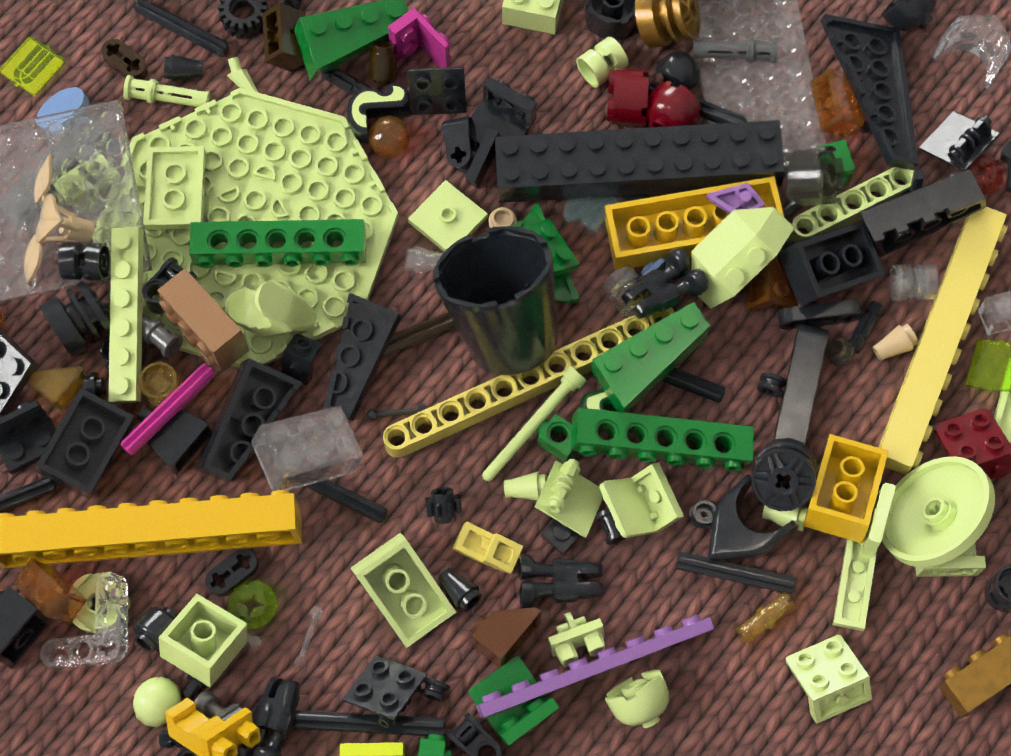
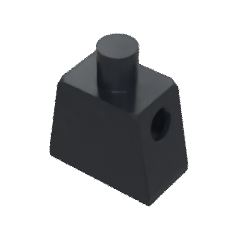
(177, 438)

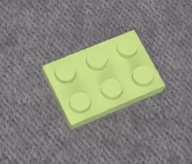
(174, 187)

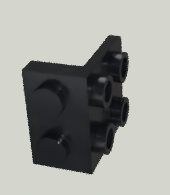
(503, 111)

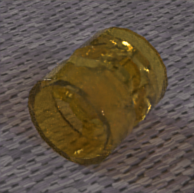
(158, 382)

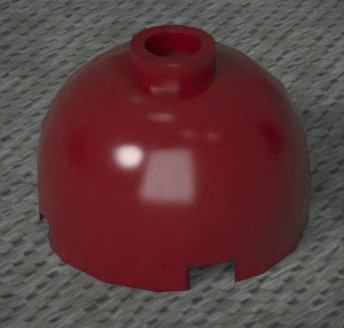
(672, 106)

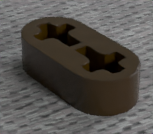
(128, 55)

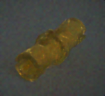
(765, 617)

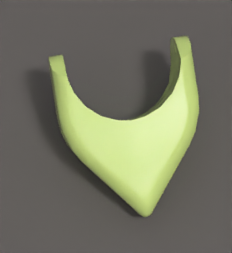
(270, 310)

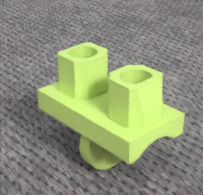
(574, 635)

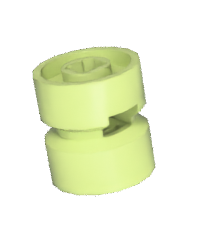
(597, 64)

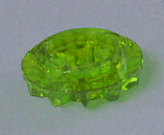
(260, 615)

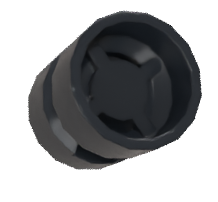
(87, 261)
(999, 590)

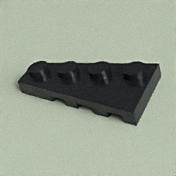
(362, 346)

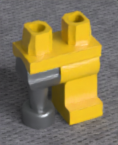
(214, 736)

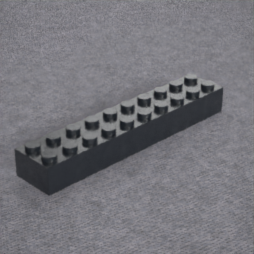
(636, 160)

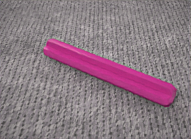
(167, 409)

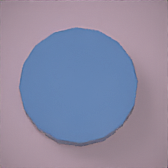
(63, 101)

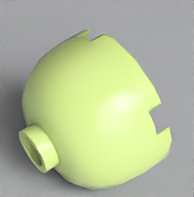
(639, 700)

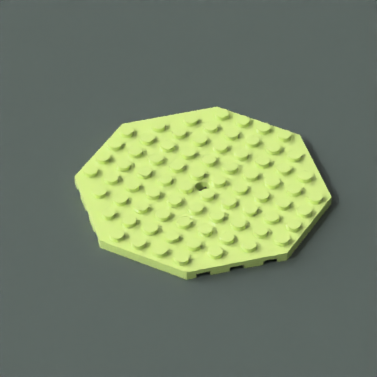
(273, 165)

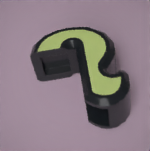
(375, 104)

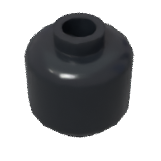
(151, 626)

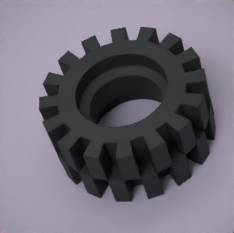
(242, 26)

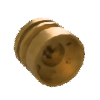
(667, 20)

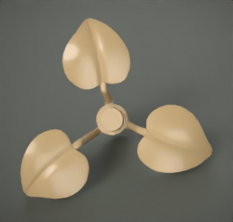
(72, 227)

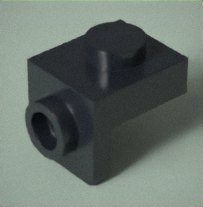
(300, 357)

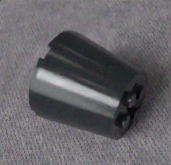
(501, 297)

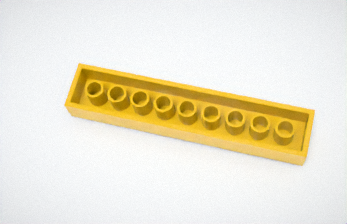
(150, 529)

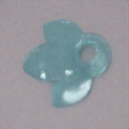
(589, 210)

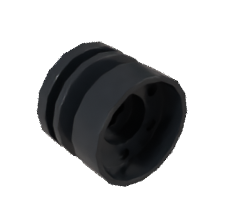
(76, 318)
(784, 457)

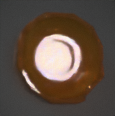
(389, 136)

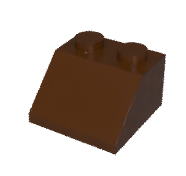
(504, 633)

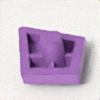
(736, 198)

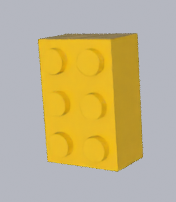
(846, 488)

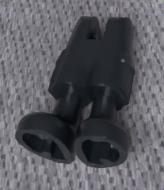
(657, 292)
(566, 578)
(273, 717)

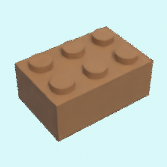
(202, 321)

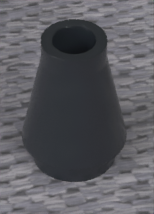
(182, 68)
(461, 591)

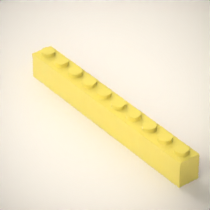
(940, 339)

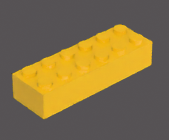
(655, 225)

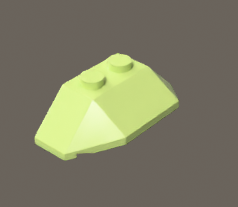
(739, 251)

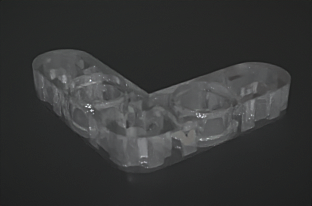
(104, 634)

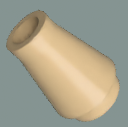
(896, 342)

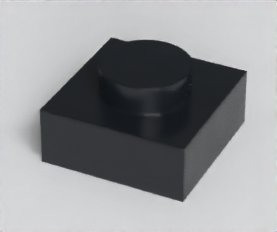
(560, 536)

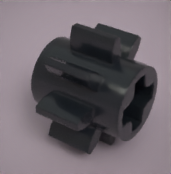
(443, 505)

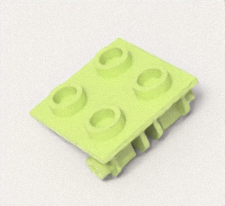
(570, 497)

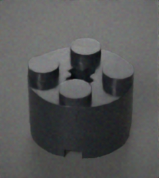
(610, 18)

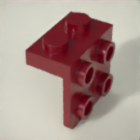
(977, 439)

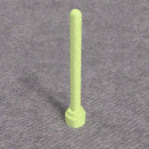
(570, 381)

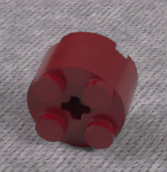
(629, 98)

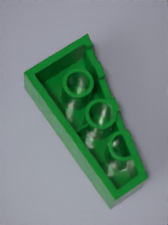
(344, 33)
(646, 358)

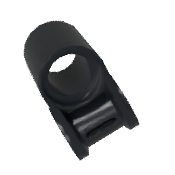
(459, 140)
(166, 272)
(472, 738)

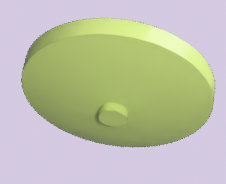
(939, 511)

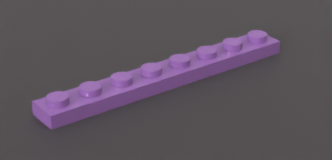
(582, 669)

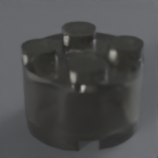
(814, 176)

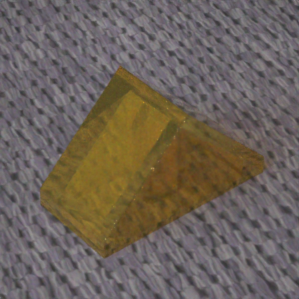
(58, 385)

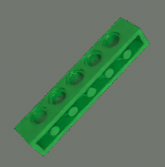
(265, 234)
(735, 439)

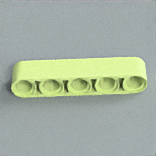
(858, 196)

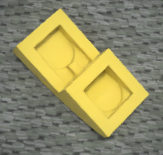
(487, 548)

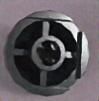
(909, 13)

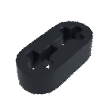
(228, 566)

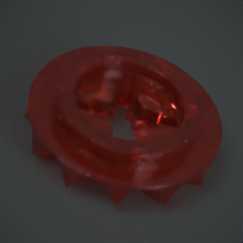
(993, 177)

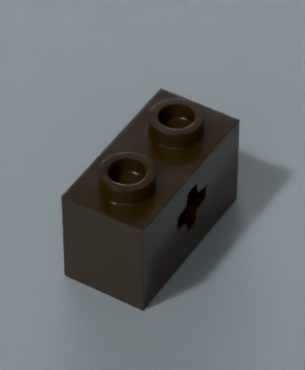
(279, 37)

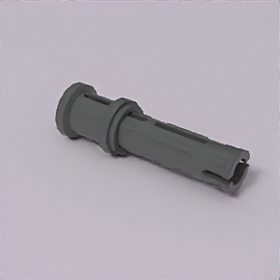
(749, 50)
(155, 333)

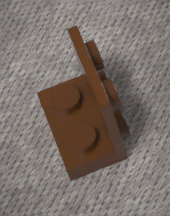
(770, 288)

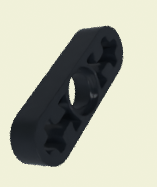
(820, 314)

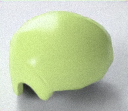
(154, 699)

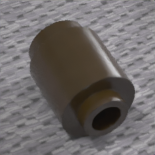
(383, 62)

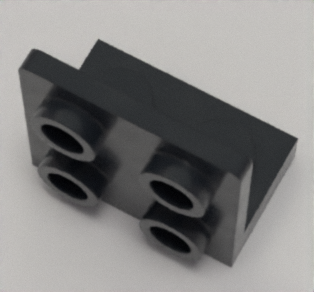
(24, 435)

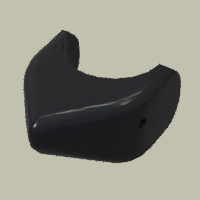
(732, 536)

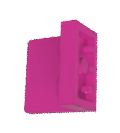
(417, 30)

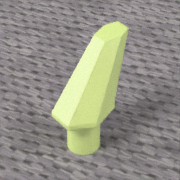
(240, 76)

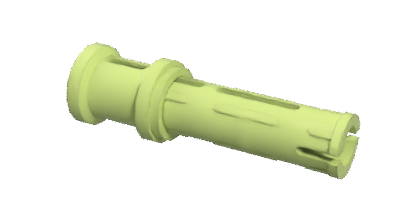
(152, 94)

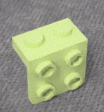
(641, 502)

